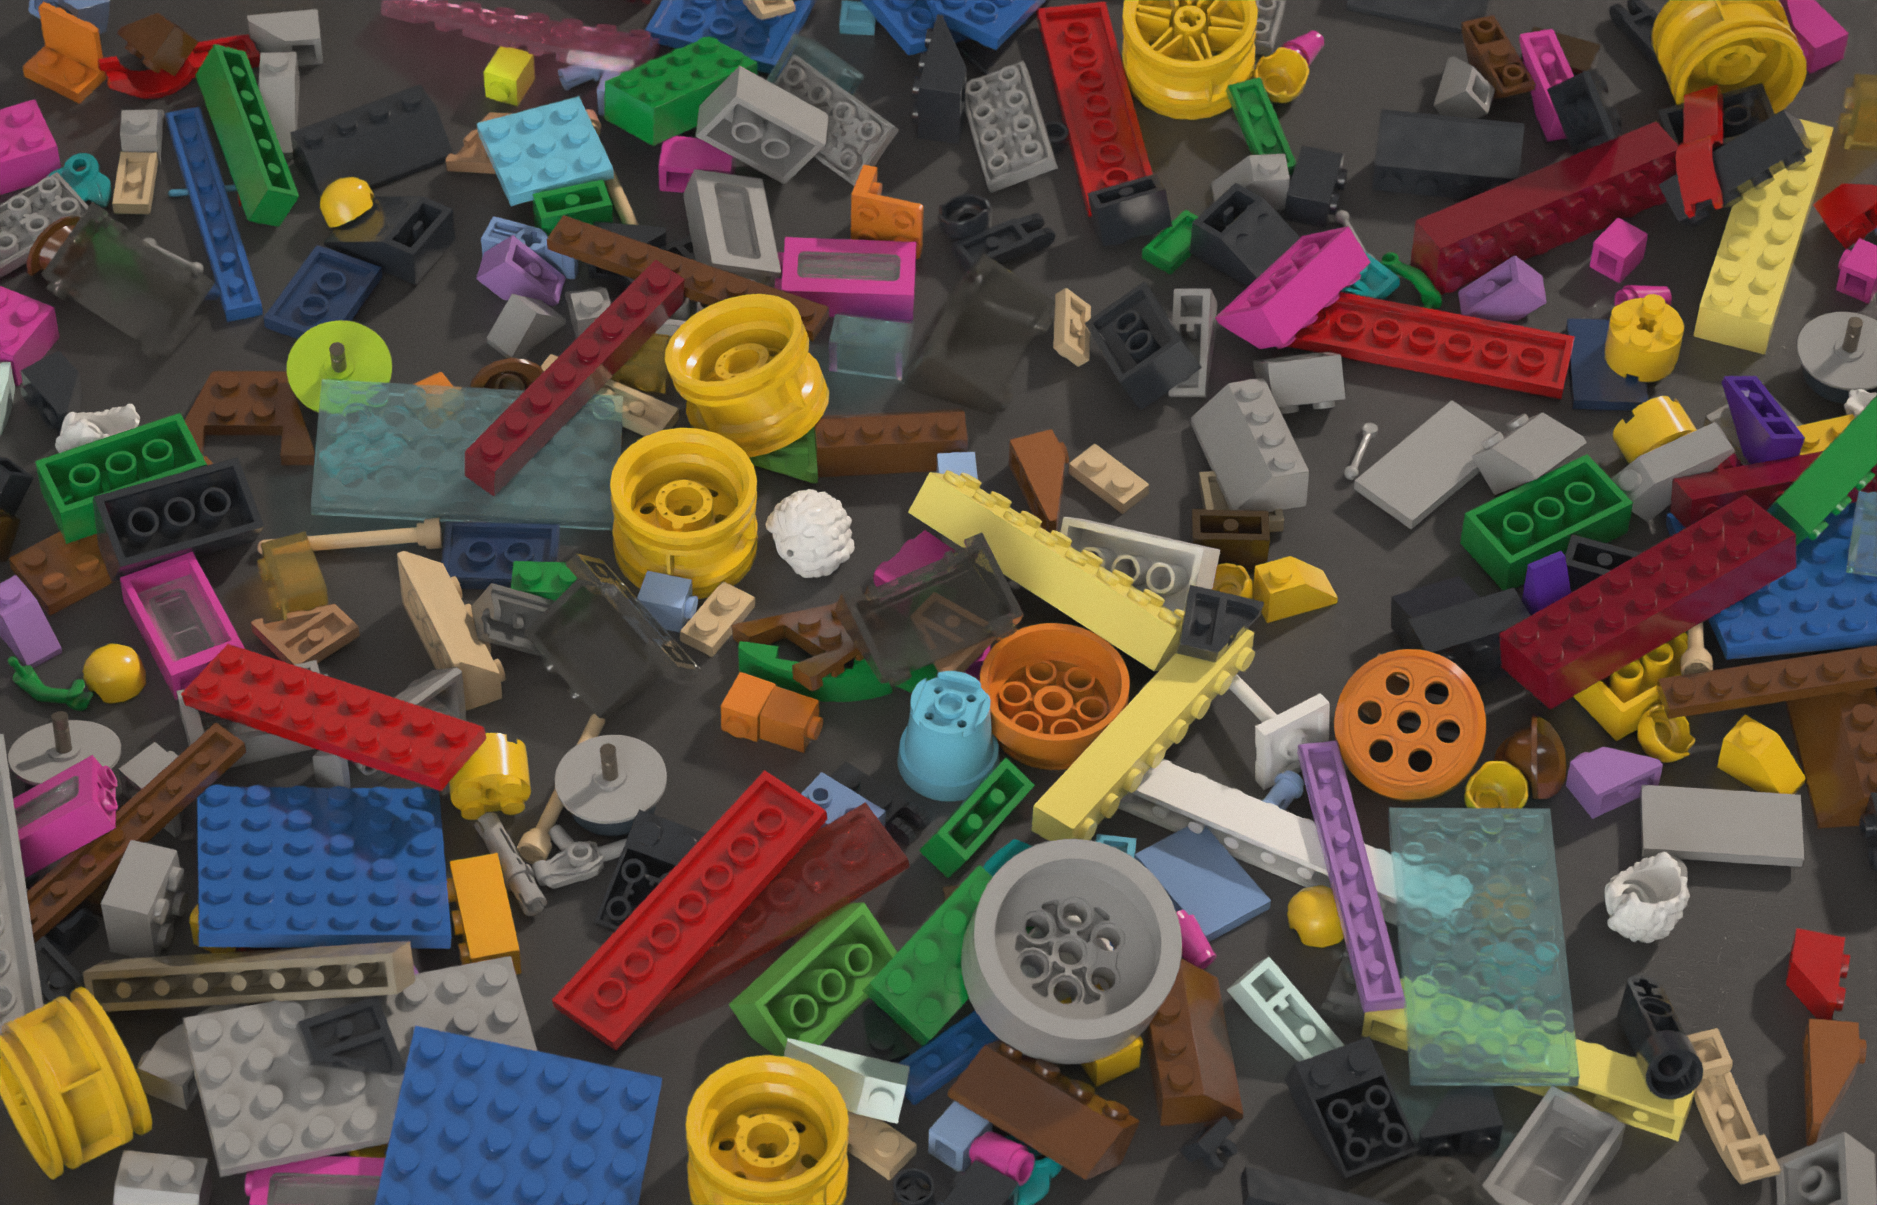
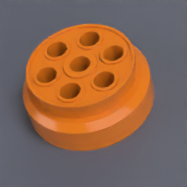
(1053, 692)
(1450, 761)

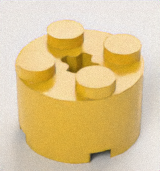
(1644, 338)
(1653, 426)
(492, 779)

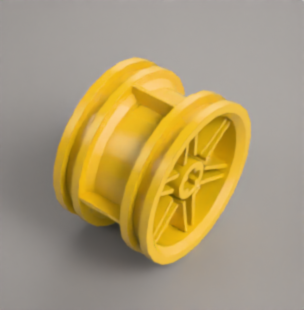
(1729, 47)
(1179, 70)
(748, 372)
(685, 509)
(70, 1083)
(754, 1116)

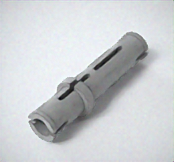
(516, 874)

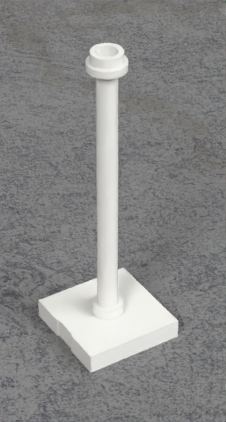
(1280, 734)

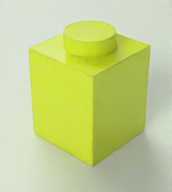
(509, 75)

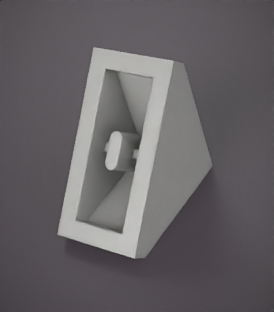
(523, 325)

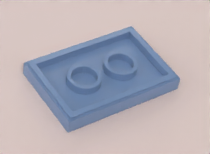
(1204, 881)

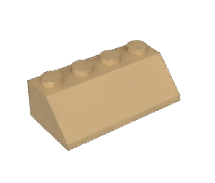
(448, 627)

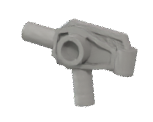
(575, 861)

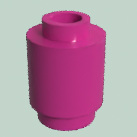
(1003, 1156)

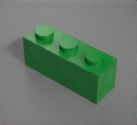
(976, 818)

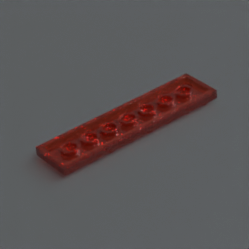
(823, 876)

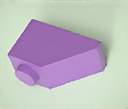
(519, 271)
(1504, 293)
(25, 625)
(1610, 778)

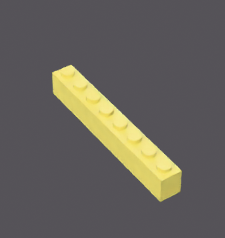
(1136, 742)
(1606, 1080)

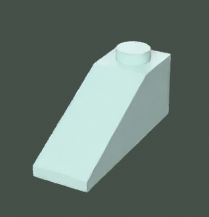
(1282, 1011)
(865, 1083)

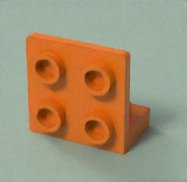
(69, 55)
(882, 216)

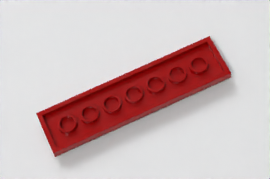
(1093, 96)
(1441, 344)
(335, 716)
(689, 910)

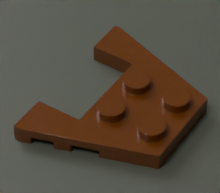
(252, 406)
(814, 631)

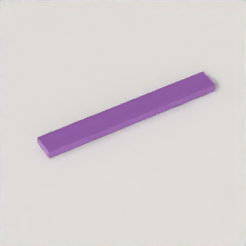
(1350, 877)

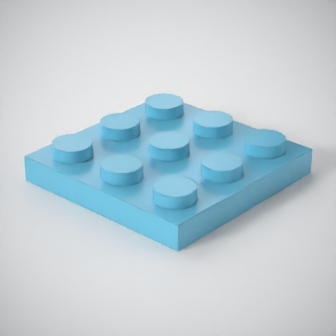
(544, 149)

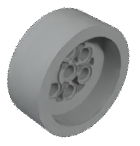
(1114, 902)

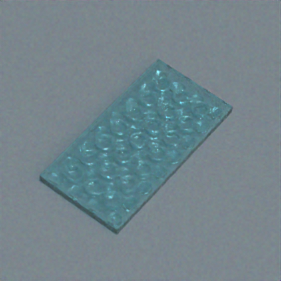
(404, 448)
(1482, 948)

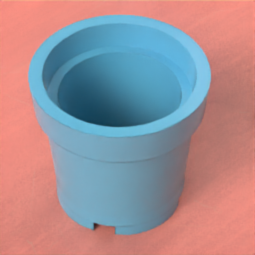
(948, 738)

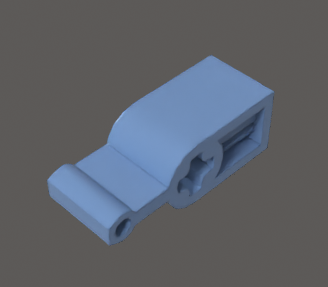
(532, 237)

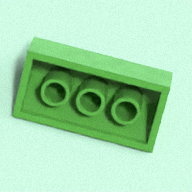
(815, 981)

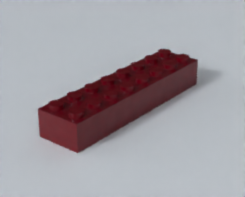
(1544, 208)
(1647, 601)

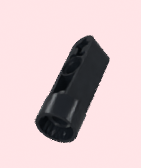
(1658, 1034)

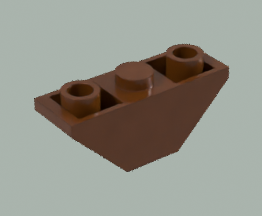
(1495, 57)

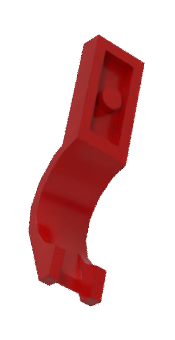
(152, 85)
(1694, 157)

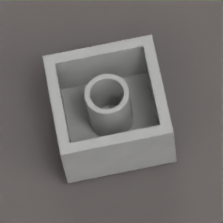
(144, 900)

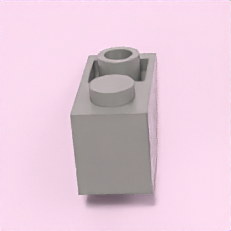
(288, 33)
(1463, 91)

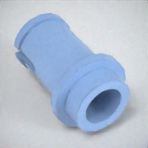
(576, 75)
(1286, 788)

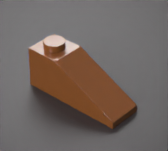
(1039, 470)
(1829, 1068)

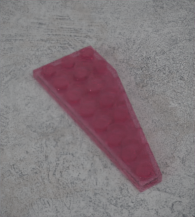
(570, 40)

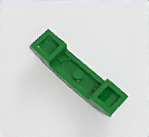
(849, 686)

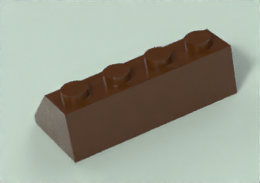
(887, 441)
(1837, 753)
(1192, 1053)
(1046, 1109)

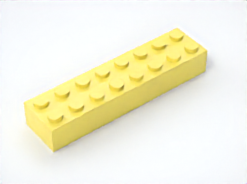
(1760, 253)
(1052, 568)

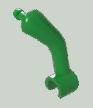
(1429, 294)
(29, 681)

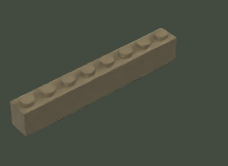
(251, 976)

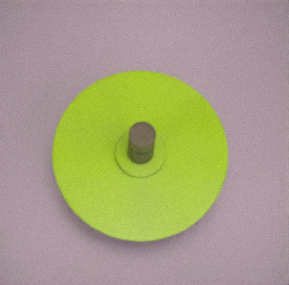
(336, 353)

